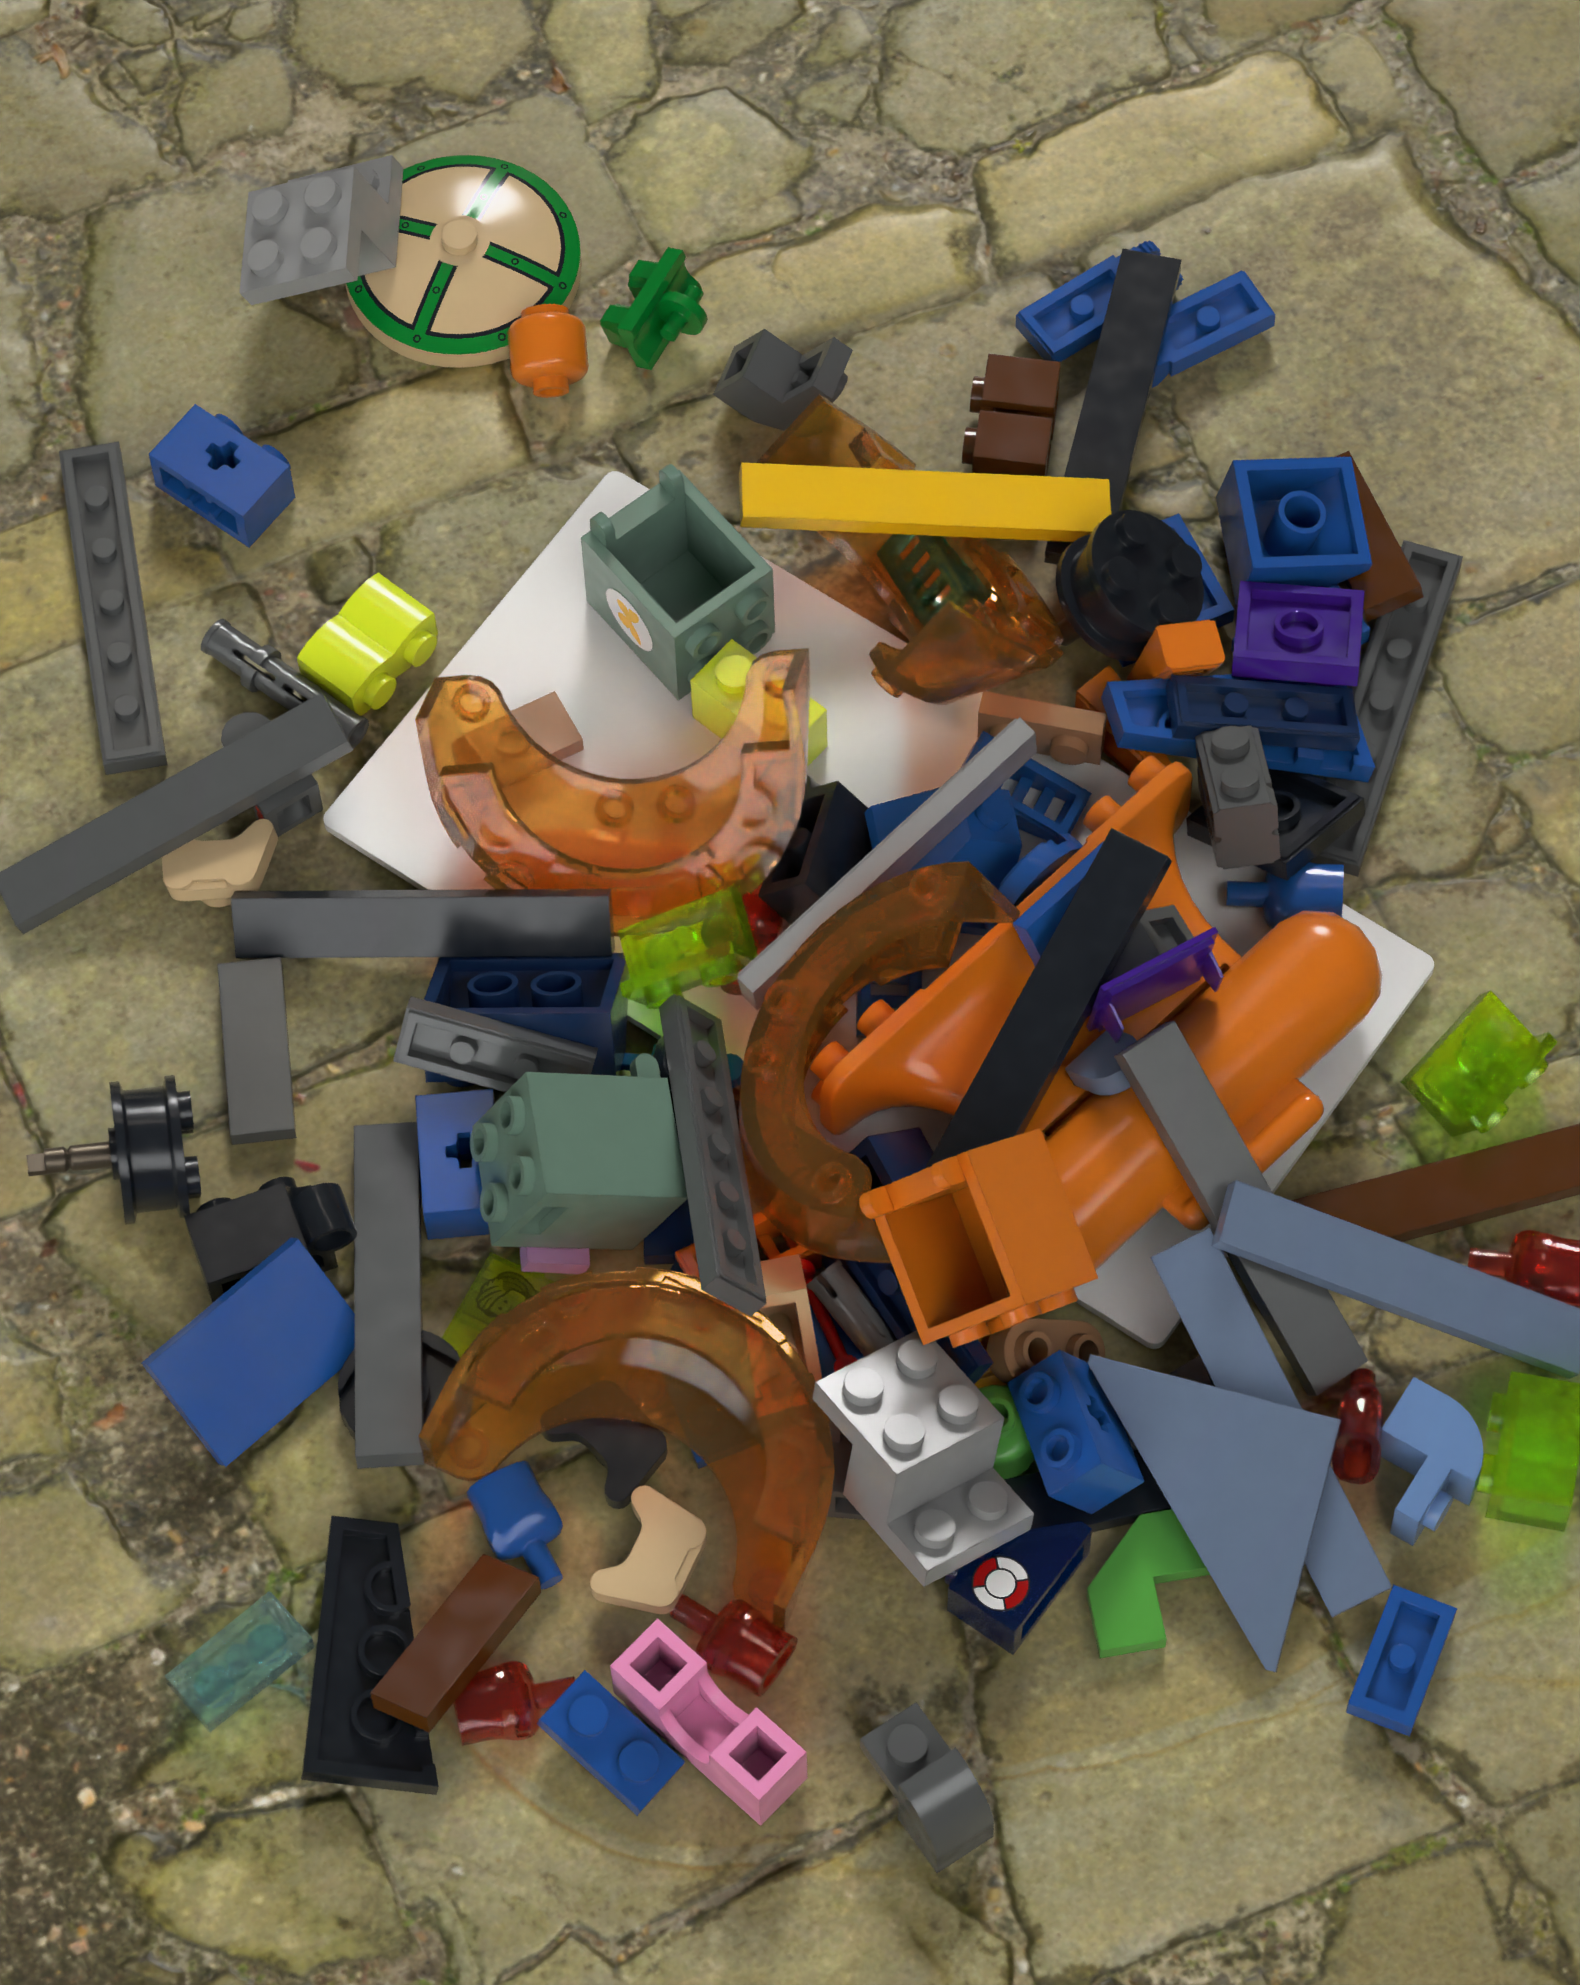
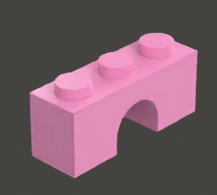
(680, 1701)

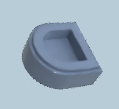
(1097, 1067)

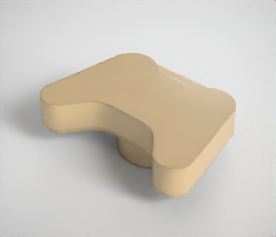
(220, 867)
(660, 1559)

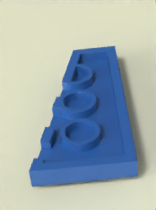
(1142, 722)

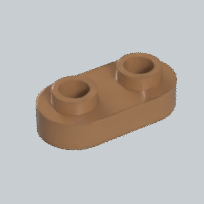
(1046, 1336)

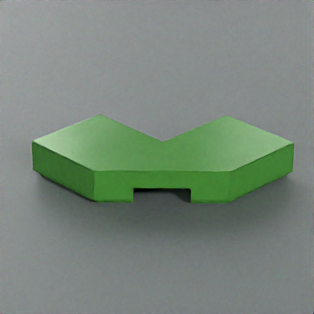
(1124, 1592)

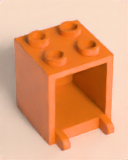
(982, 1239)

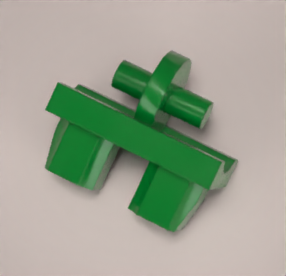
(662, 308)

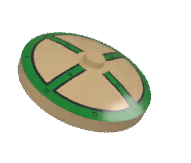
(470, 256)

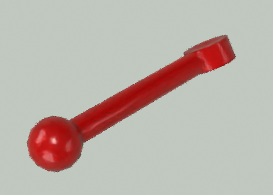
(826, 1322)

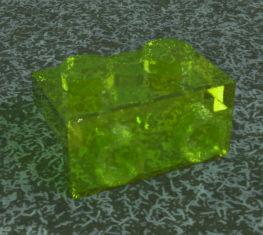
(687, 948)
(1478, 1067)

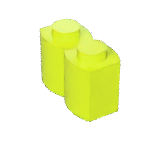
(369, 645)

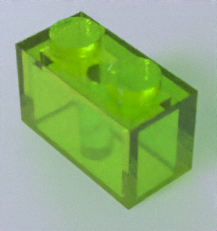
(1535, 1453)

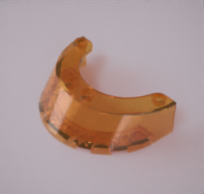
(959, 647)
(645, 838)
(880, 935)
(667, 1358)

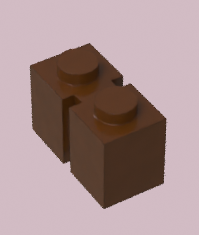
(1015, 416)

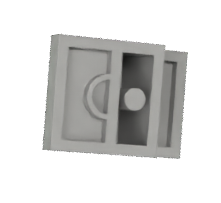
(321, 230)
(923, 1457)

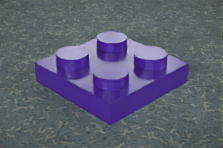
(1298, 633)

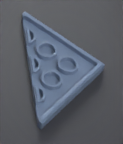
(1239, 1481)

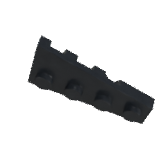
(358, 1640)

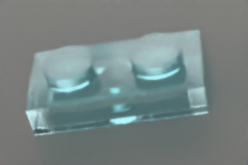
(239, 1661)

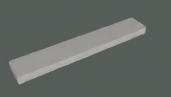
(900, 849)

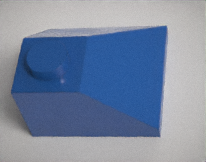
(984, 838)

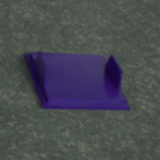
(1155, 982)

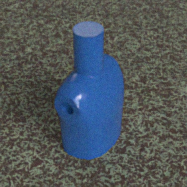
(1310, 889)
(518, 1519)

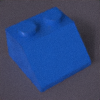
(1292, 522)

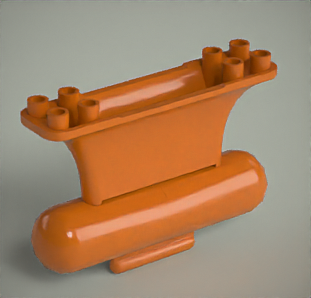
(1252, 1037)

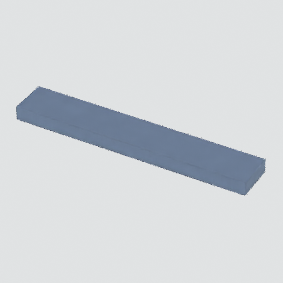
(1399, 1278)
(1244, 1363)

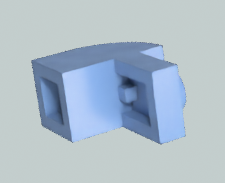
(1440, 1447)

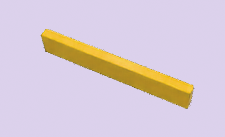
(921, 502)

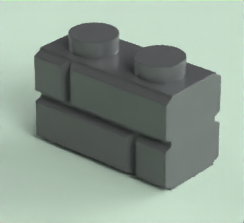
(1237, 797)

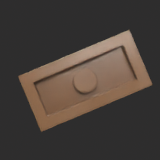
(1061, 731)

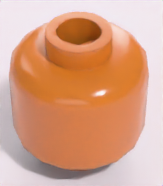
(548, 349)

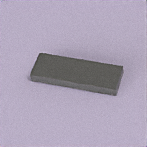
(482, 1047)
(256, 1051)

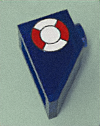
(1017, 1582)

